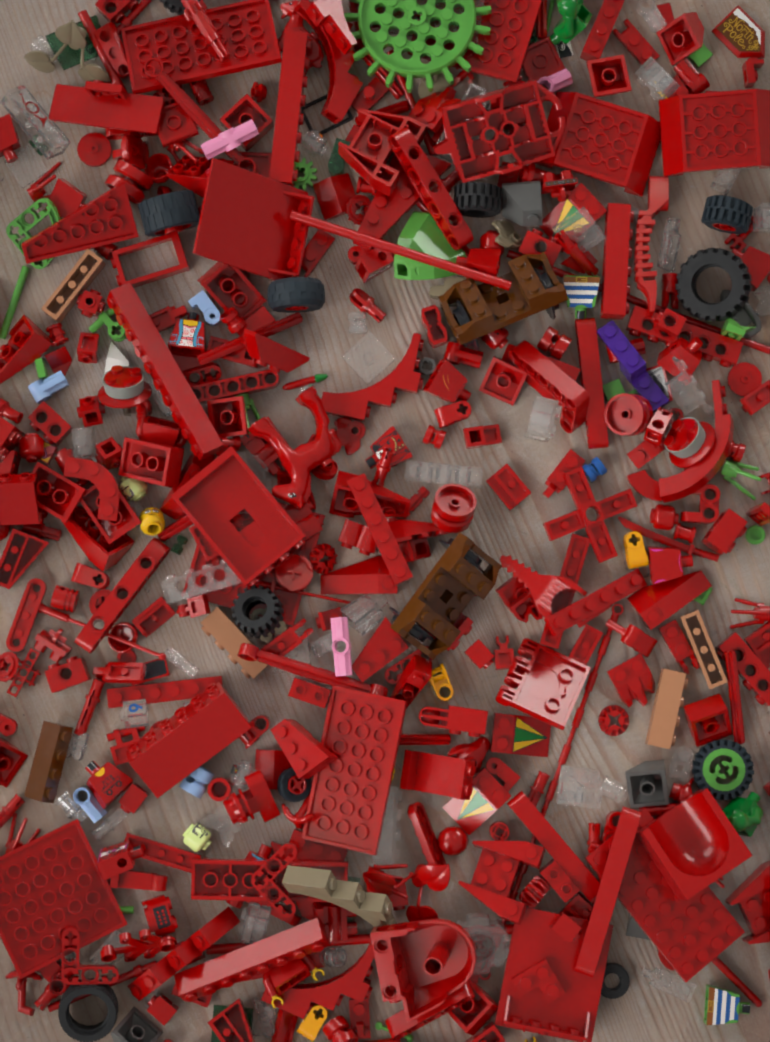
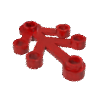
(148, 949)

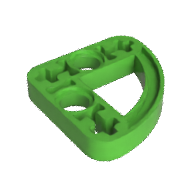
(25, 227)

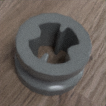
(428, 360)

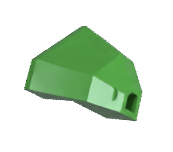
(423, 235)

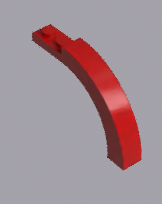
(698, 475)

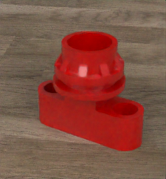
(254, 800)

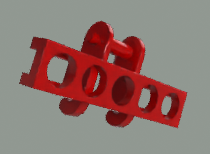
(23, 680)

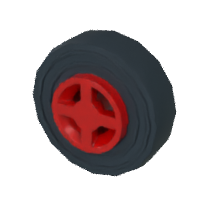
(300, 789)

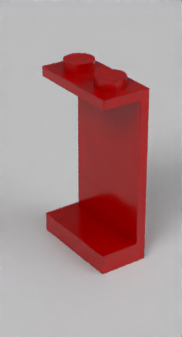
(437, 774)

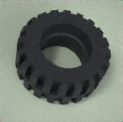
(688, 278)

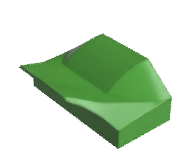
(733, 329)

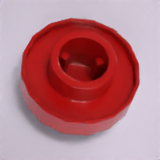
(327, 472)

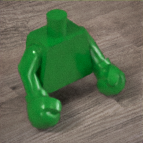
(574, 19)
(744, 814)

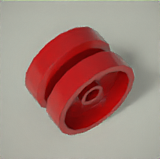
(133, 179)
(628, 414)
(453, 508)

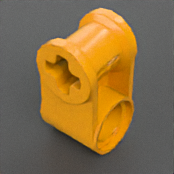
(635, 554)
(440, 681)
(312, 1023)

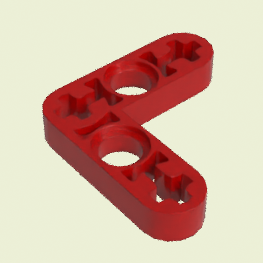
(270, 884)
(73, 965)

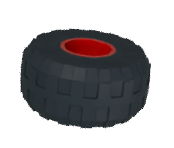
(296, 294)

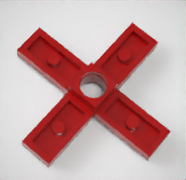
(576, 520)

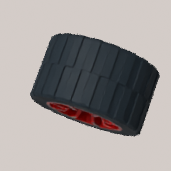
(169, 213)

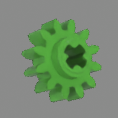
(308, 175)

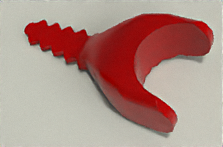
(541, 587)

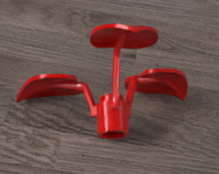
(435, 876)

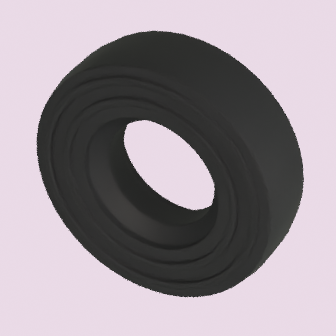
(621, 989)

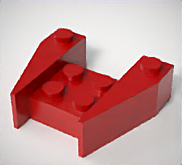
(371, 148)
(497, 874)
(754, 903)

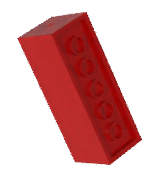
(187, 739)

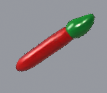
(305, 381)

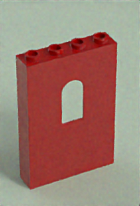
(222, 493)

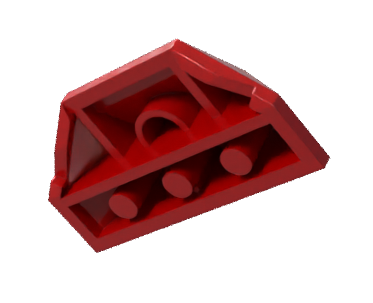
(272, 353)
(190, 469)

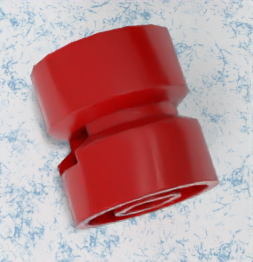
(560, 346)
(338, 1030)

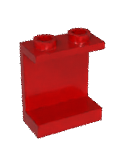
(18, 499)

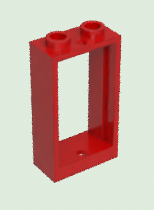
(183, 267)

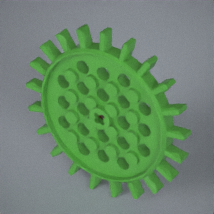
(440, 57)

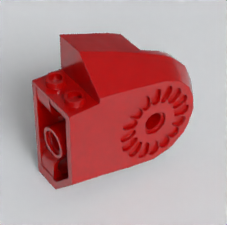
(422, 962)

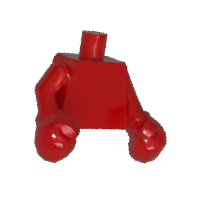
(157, 429)

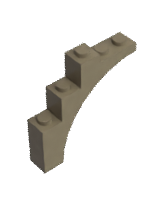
(322, 884)

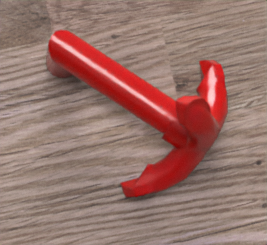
(299, 818)
(21, 988)

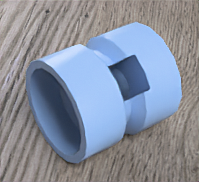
(196, 781)

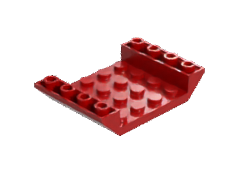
(715, 131)
(604, 141)

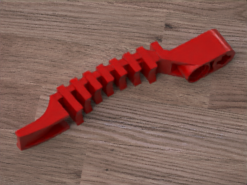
(657, 201)

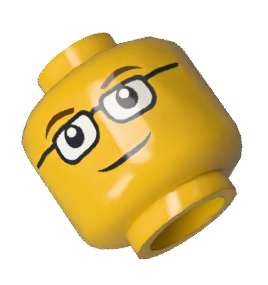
(152, 521)

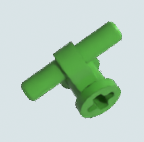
(104, 318)

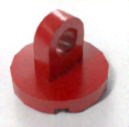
(132, 150)

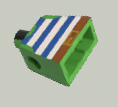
(581, 292)
(723, 1006)

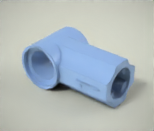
(43, 389)
(91, 805)

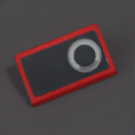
(155, 670)

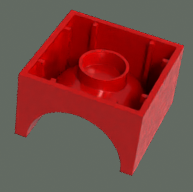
(693, 844)

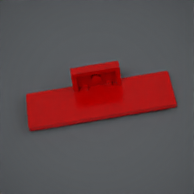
(106, 107)

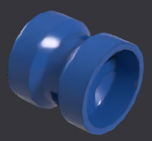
(594, 469)

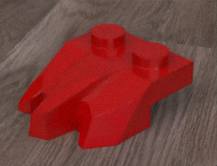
(429, 108)
(518, 600)
(632, 680)

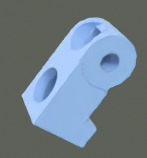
(206, 306)

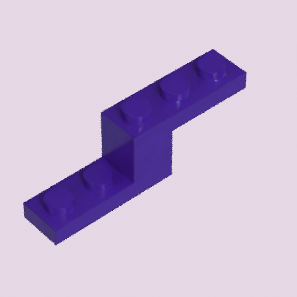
(632, 365)

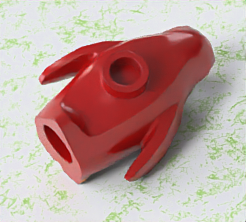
(472, 751)

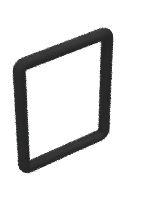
(329, 128)

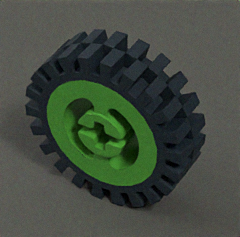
(738, 758)

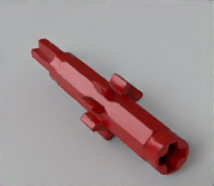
(196, 11)

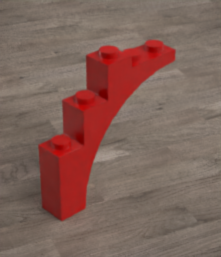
(331, 16)
(342, 85)
(403, 378)
(183, 954)
(328, 992)

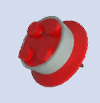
(124, 388)
(689, 441)

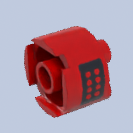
(159, 916)

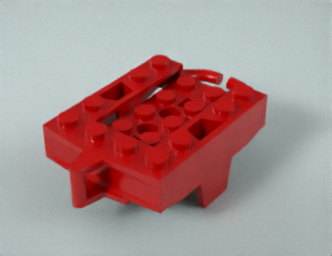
(526, 143)

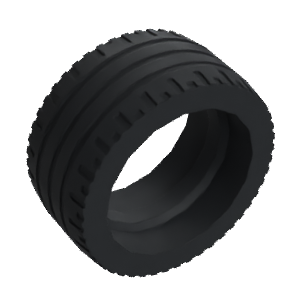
(91, 1032)

